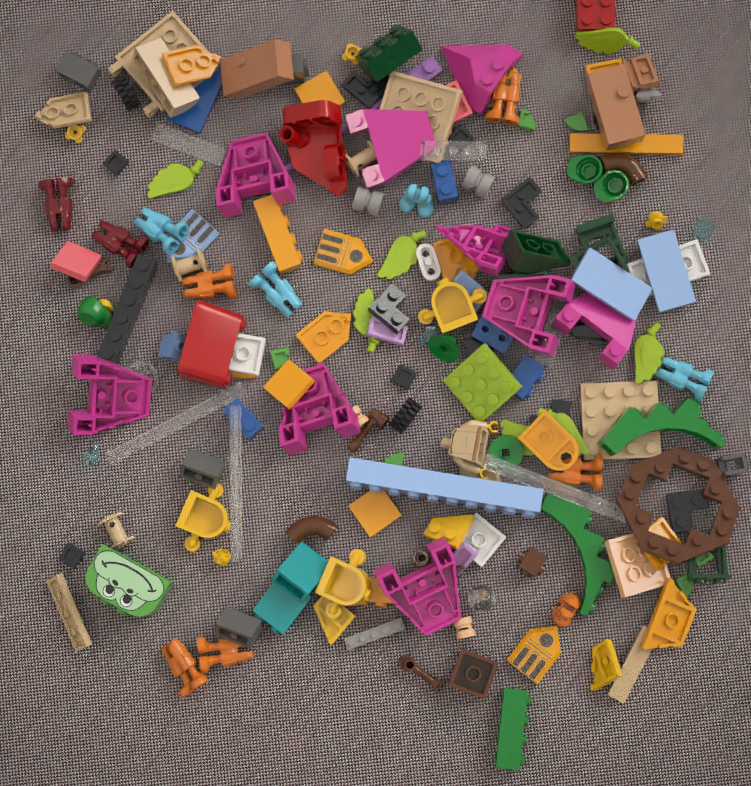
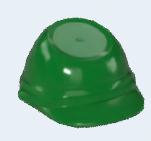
(584, 169)
(611, 186)
(93, 313)

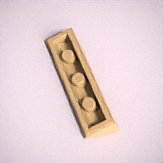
(630, 669)

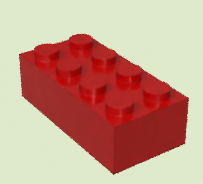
(594, 14)

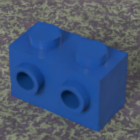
(492, 335)

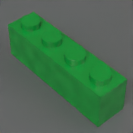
(511, 729)

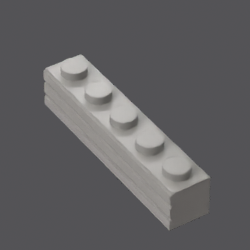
(374, 633)

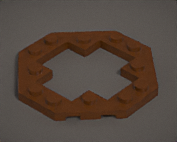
(715, 490)

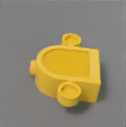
(452, 305)
(203, 517)
(344, 583)

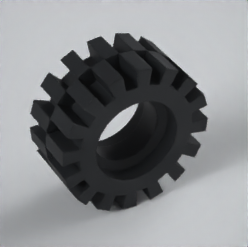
(126, 92)
(405, 415)

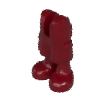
(58, 208)
(116, 238)

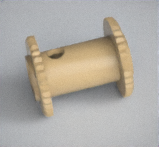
(361, 159)
(187, 264)
(116, 533)

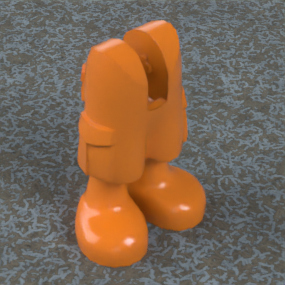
(507, 94)
(205, 284)
(573, 476)
(563, 614)
(228, 657)
(180, 663)

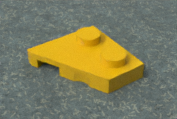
(451, 528)
(332, 627)
(604, 665)

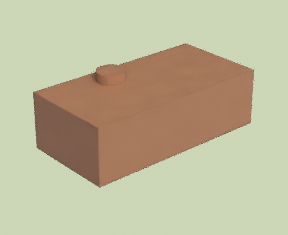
(256, 69)
(615, 107)

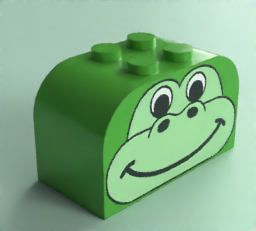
(126, 583)

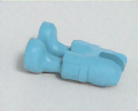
(420, 196)
(157, 225)
(282, 291)
(679, 377)

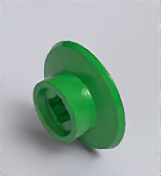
(444, 347)
(509, 443)

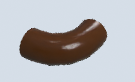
(625, 164)
(311, 526)

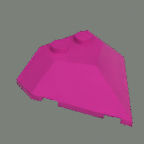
(480, 70)
(479, 245)

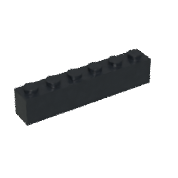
(128, 309)

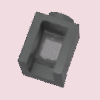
(733, 464)

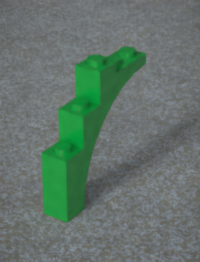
(659, 418)
(596, 570)

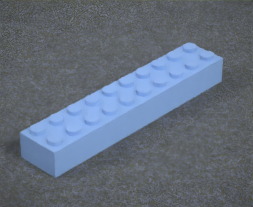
(444, 487)

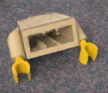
(469, 445)

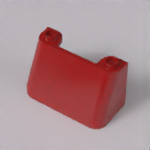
(210, 345)

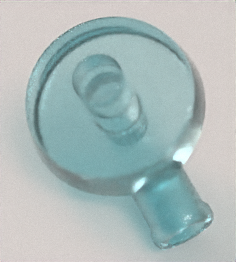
(428, 333)
(92, 455)

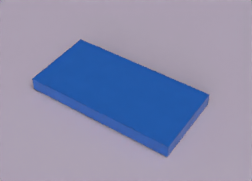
(196, 116)

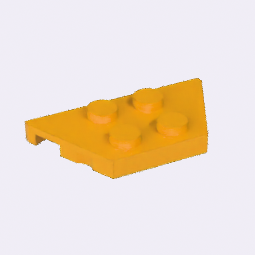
(670, 619)

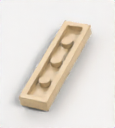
(69, 612)

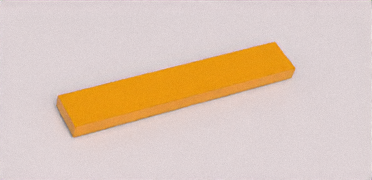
(651, 144)

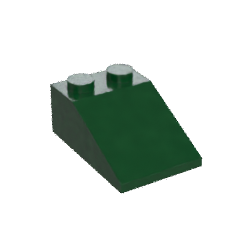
(533, 253)

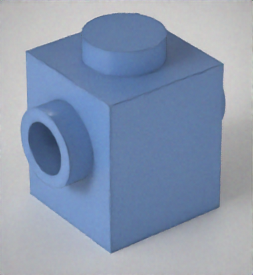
(171, 346)

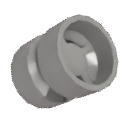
(478, 182)
(368, 201)

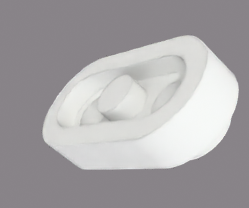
(429, 262)

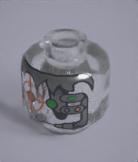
(481, 598)

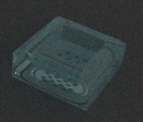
(703, 229)

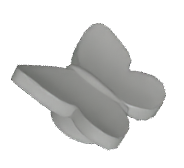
(647, 95)

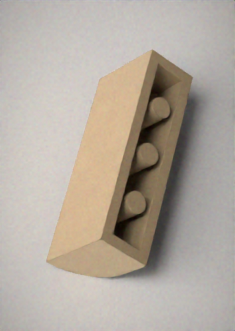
(150, 63)

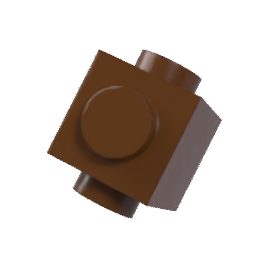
(532, 562)

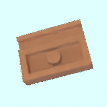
(641, 72)

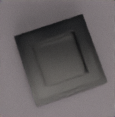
(115, 163)
(403, 376)
(72, 555)

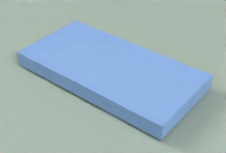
(666, 271)
(611, 284)

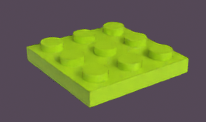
(482, 383)

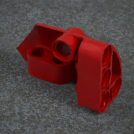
(316, 142)

